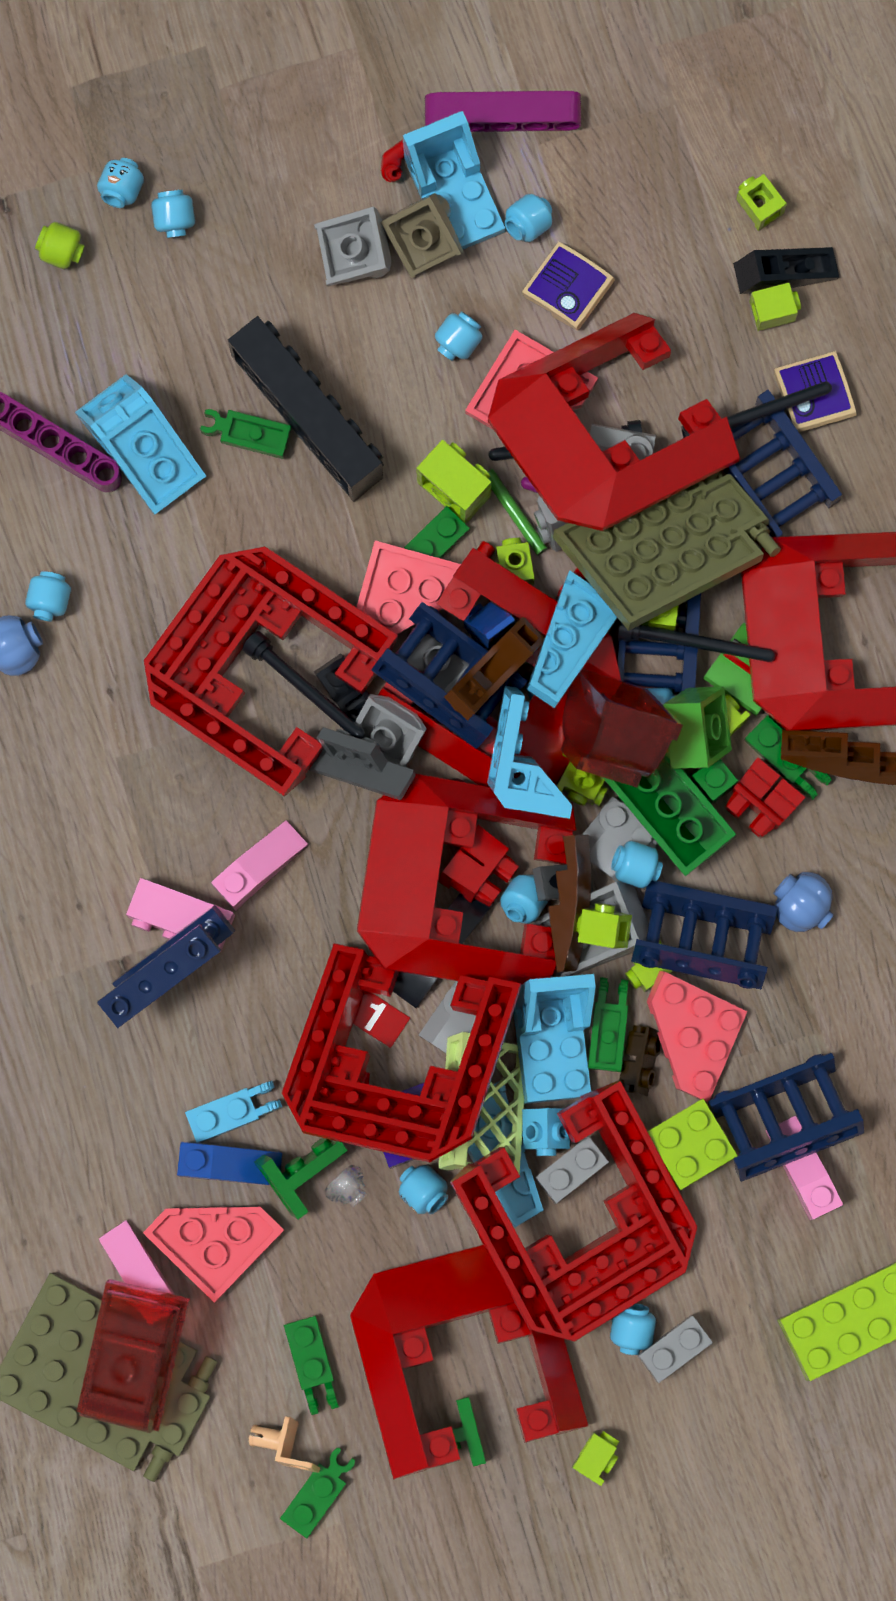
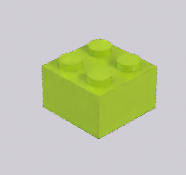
(454, 480)
(691, 1144)

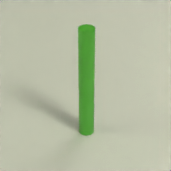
(516, 514)

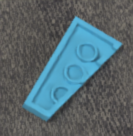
(520, 1196)

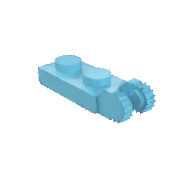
(229, 1112)

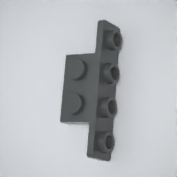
(360, 764)

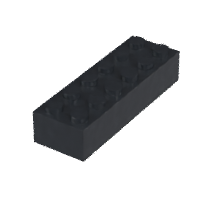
(306, 408)

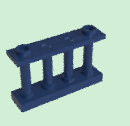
(804, 464)
(687, 619)
(421, 687)
(708, 907)
(166, 966)
(784, 1148)

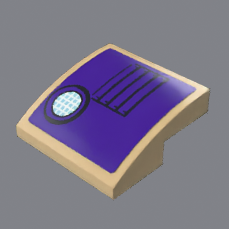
(568, 286)
(824, 409)

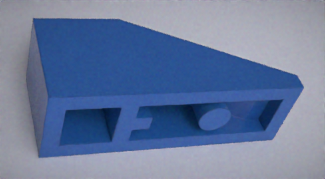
(488, 624)
(223, 1163)

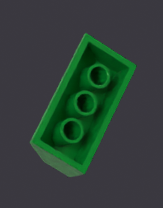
(676, 816)

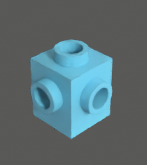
(543, 1131)

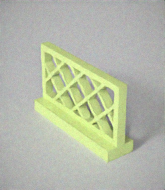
(458, 1157)

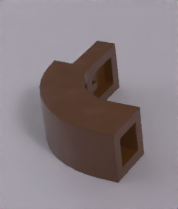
(494, 668)

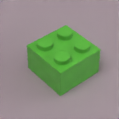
(704, 728)

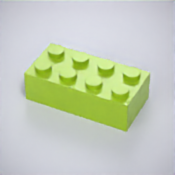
(843, 1324)

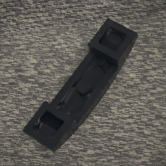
(415, 987)

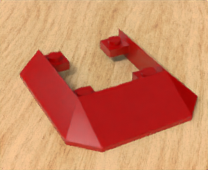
(562, 459)
(784, 616)
(210, 632)
(543, 726)
(403, 873)
(327, 1077)
(616, 1269)
(393, 1337)

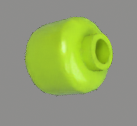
(59, 245)

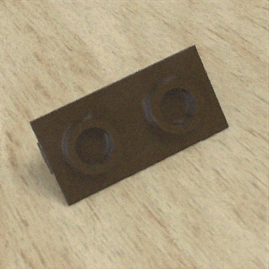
(640, 1075)

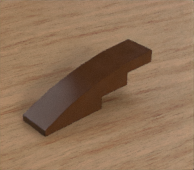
(836, 756)
(574, 895)

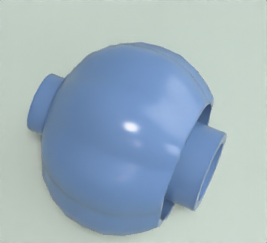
(18, 645)
(803, 902)

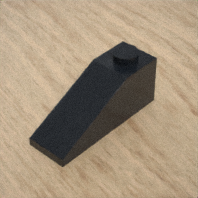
(780, 266)

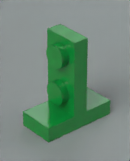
(298, 1172)
(469, 1432)

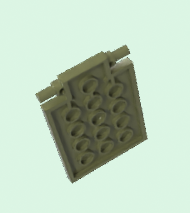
(671, 549)
(48, 1368)

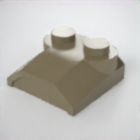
(423, 234)

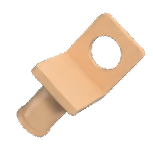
(282, 1442)

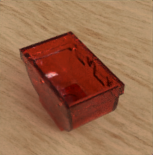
(615, 728)
(132, 1356)

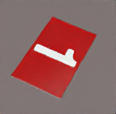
(380, 1019)

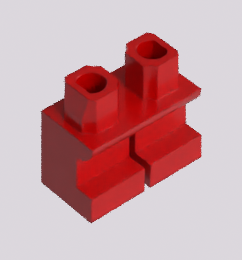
(774, 808)
(474, 866)

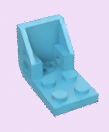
(447, 163)
(141, 442)
(532, 788)
(551, 1038)

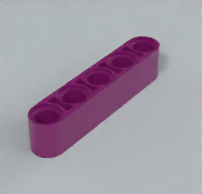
(508, 110)
(63, 451)

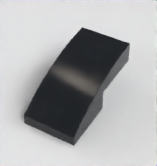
(342, 694)

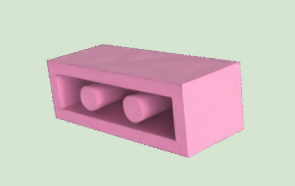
(166, 909)

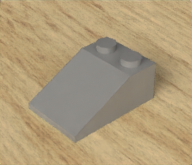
(626, 901)

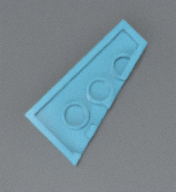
(572, 637)

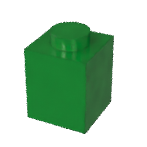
(714, 781)

